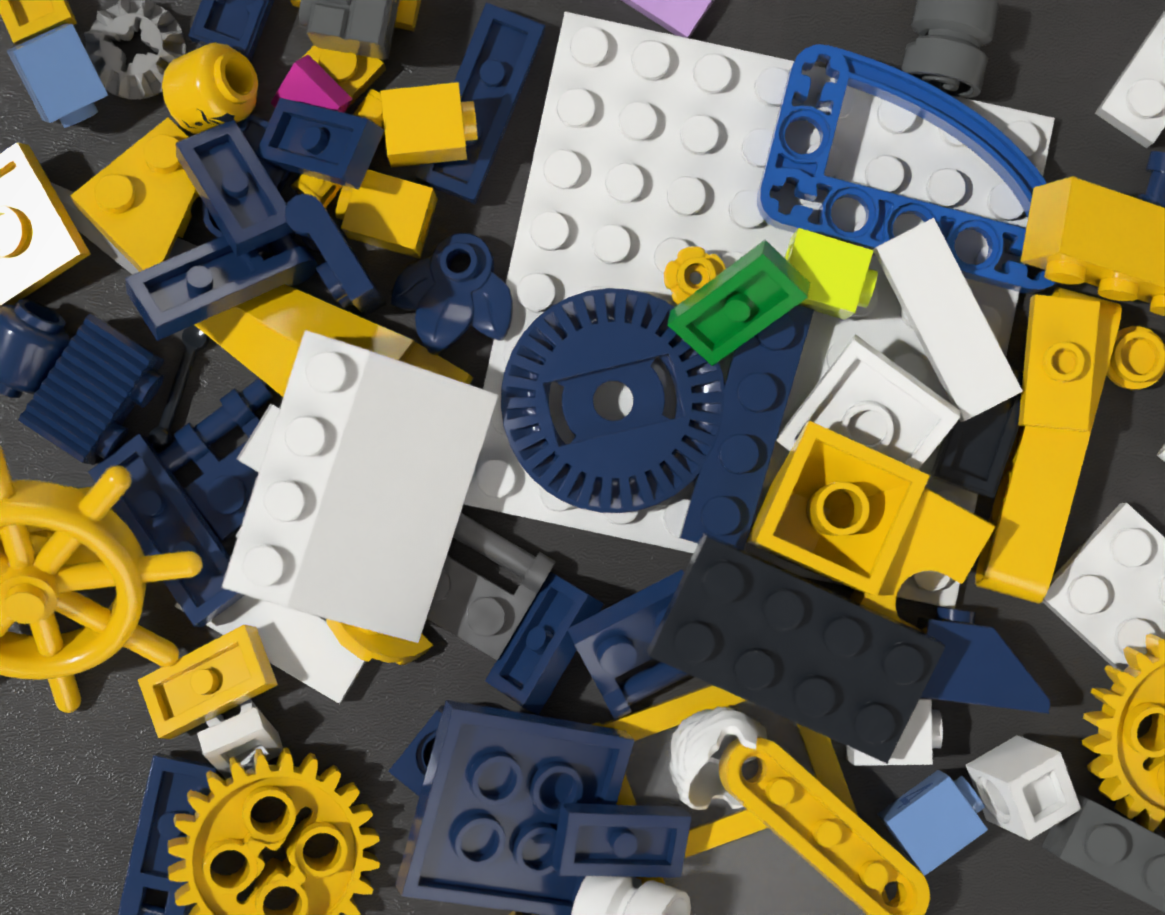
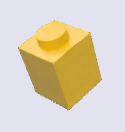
(427, 124)
(387, 213)

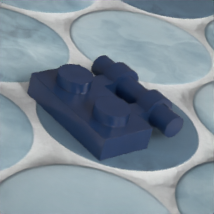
(227, 483)

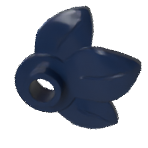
(453, 301)

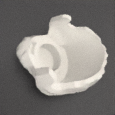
(698, 749)

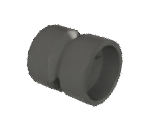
(950, 44)

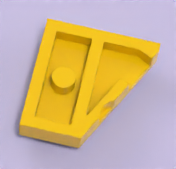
(142, 198)

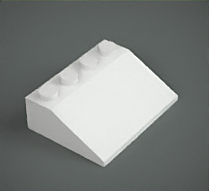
(360, 489)

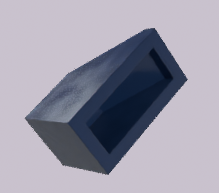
(978, 666)

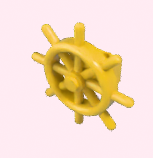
(69, 542)

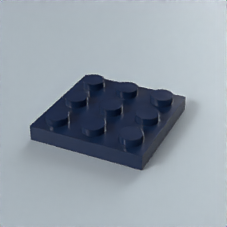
(495, 807)

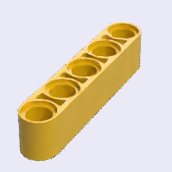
(1040, 488)

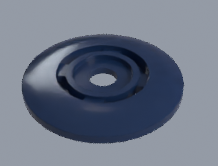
(623, 461)

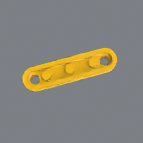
(823, 830)

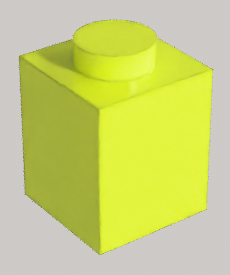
(836, 273)

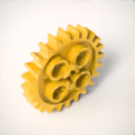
(1131, 698)
(225, 824)

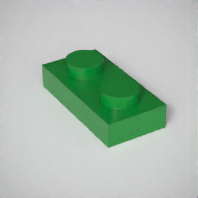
(739, 303)

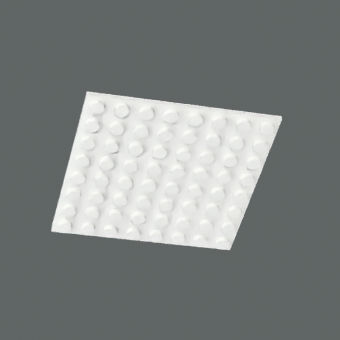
(664, 150)

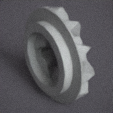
(146, 72)

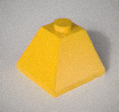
(838, 509)

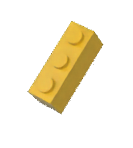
(1098, 239)

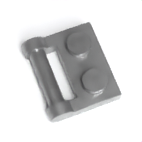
(476, 606)

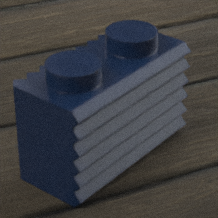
(93, 391)

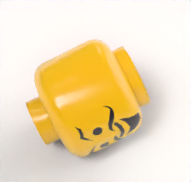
(209, 87)

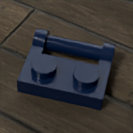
(342, 270)
(619, 641)

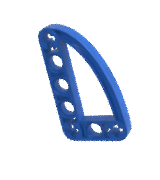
(882, 207)

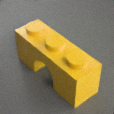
(937, 539)

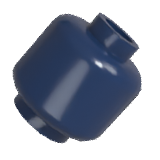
(29, 346)

